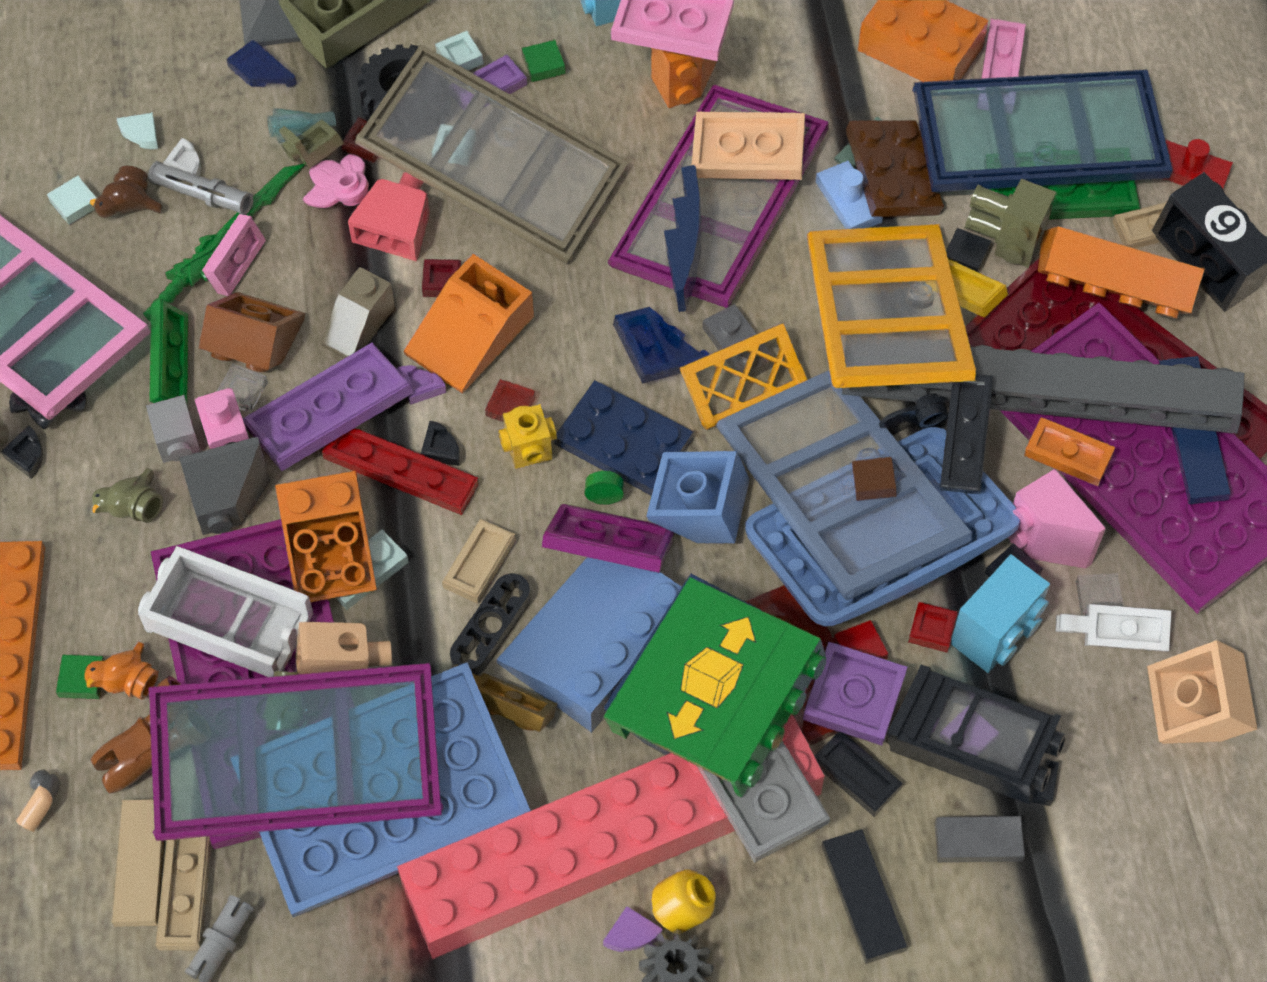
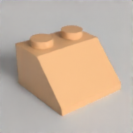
(1202, 695)

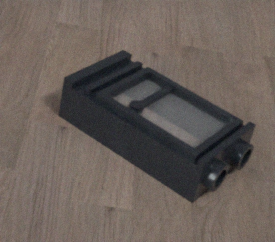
(976, 735)

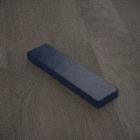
(1199, 456)

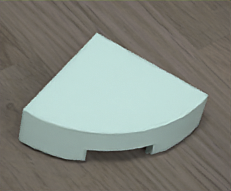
(140, 130)

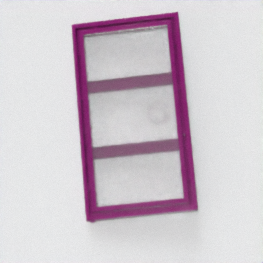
(733, 211)

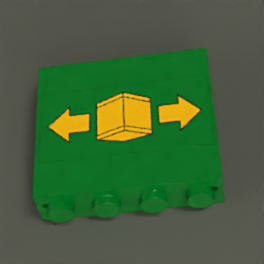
(718, 684)

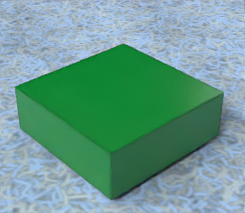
(543, 60)
(71, 677)

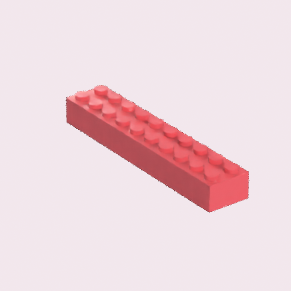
(571, 847)

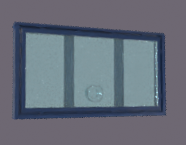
(1041, 130)

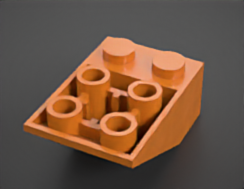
(470, 323)
(326, 536)

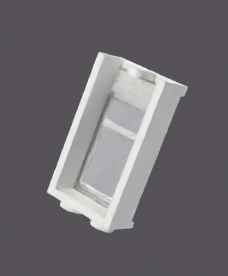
(225, 612)

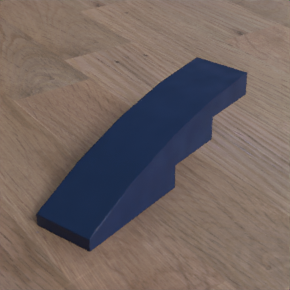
(684, 241)

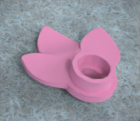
(337, 182)

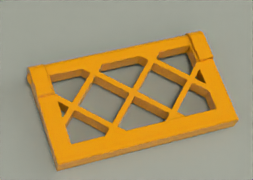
(718, 359)

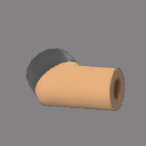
(41, 801)

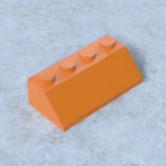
(1119, 270)

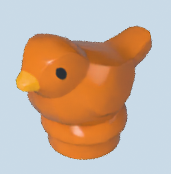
(123, 673)

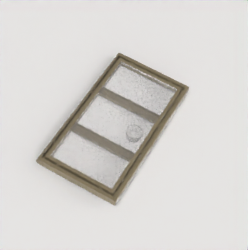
(492, 153)

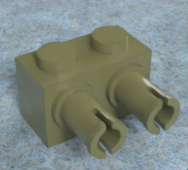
(1012, 221)

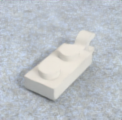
(1120, 627)

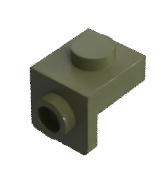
(312, 145)

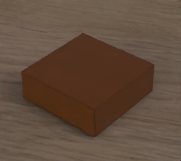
(874, 478)

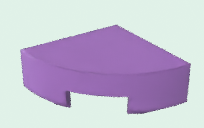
(423, 383)
(631, 932)

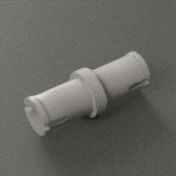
(219, 940)

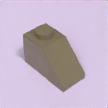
(358, 313)

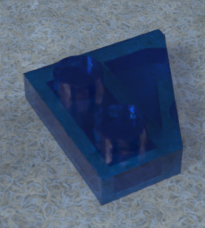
(653, 345)

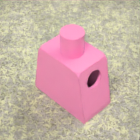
(221, 418)

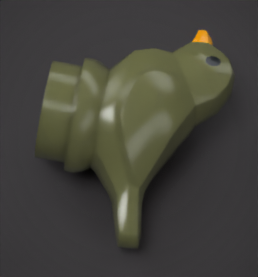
(130, 498)

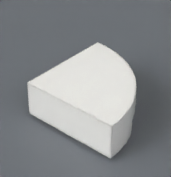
(184, 158)

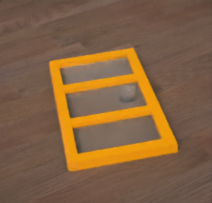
(889, 307)

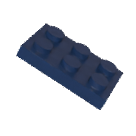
(621, 436)

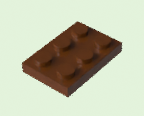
(893, 168)

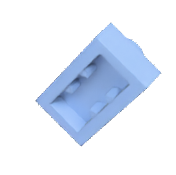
(846, 195)

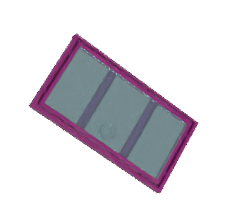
(293, 752)

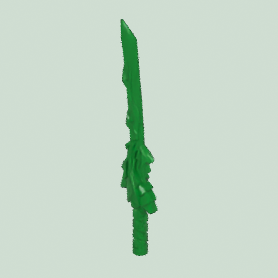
(190, 269)

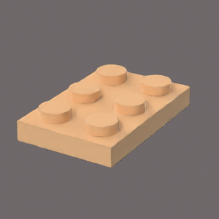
(749, 145)

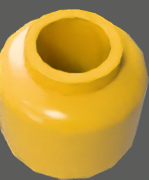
(683, 900)

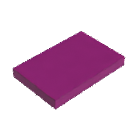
(608, 538)

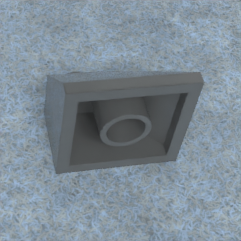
(266, 23)
(225, 483)

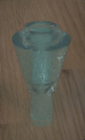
(296, 121)

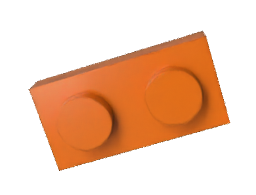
(1069, 451)

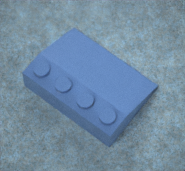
(589, 636)

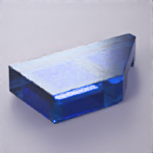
(259, 67)

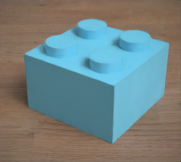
(1000, 614)

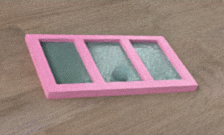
(55, 326)

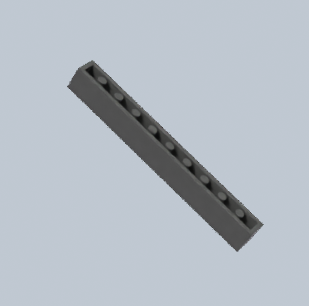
(1096, 389)

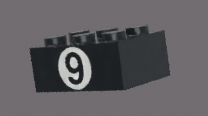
(1212, 233)

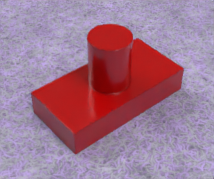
(1194, 160)

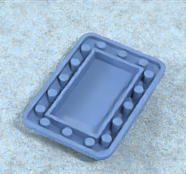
(985, 514)

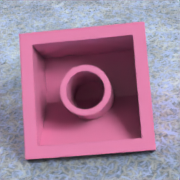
(1056, 523)

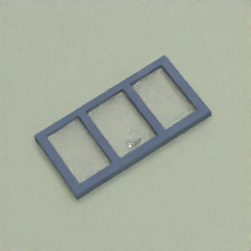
(802, 458)

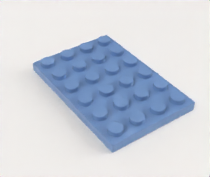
(475, 790)

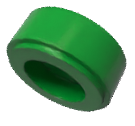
(604, 487)

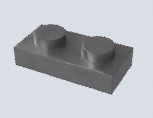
(732, 327)

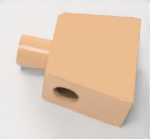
(338, 648)

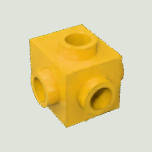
(527, 435)

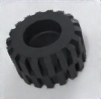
(380, 75)

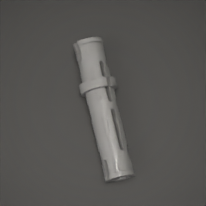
(233, 200)

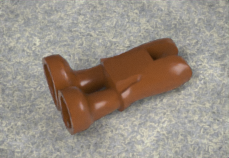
(127, 753)

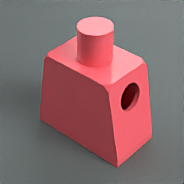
(392, 217)

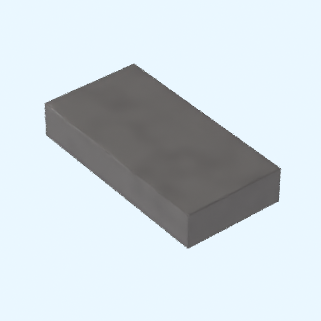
(979, 839)

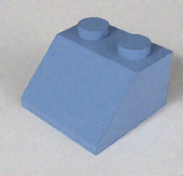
(700, 495)

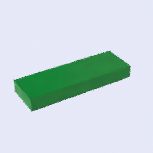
(168, 352)

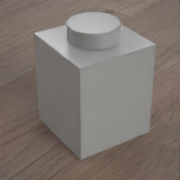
(173, 428)

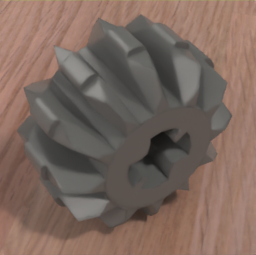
(658, 960)

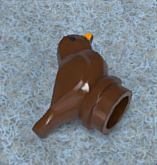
(125, 194)

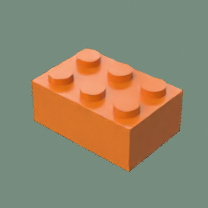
(923, 37)

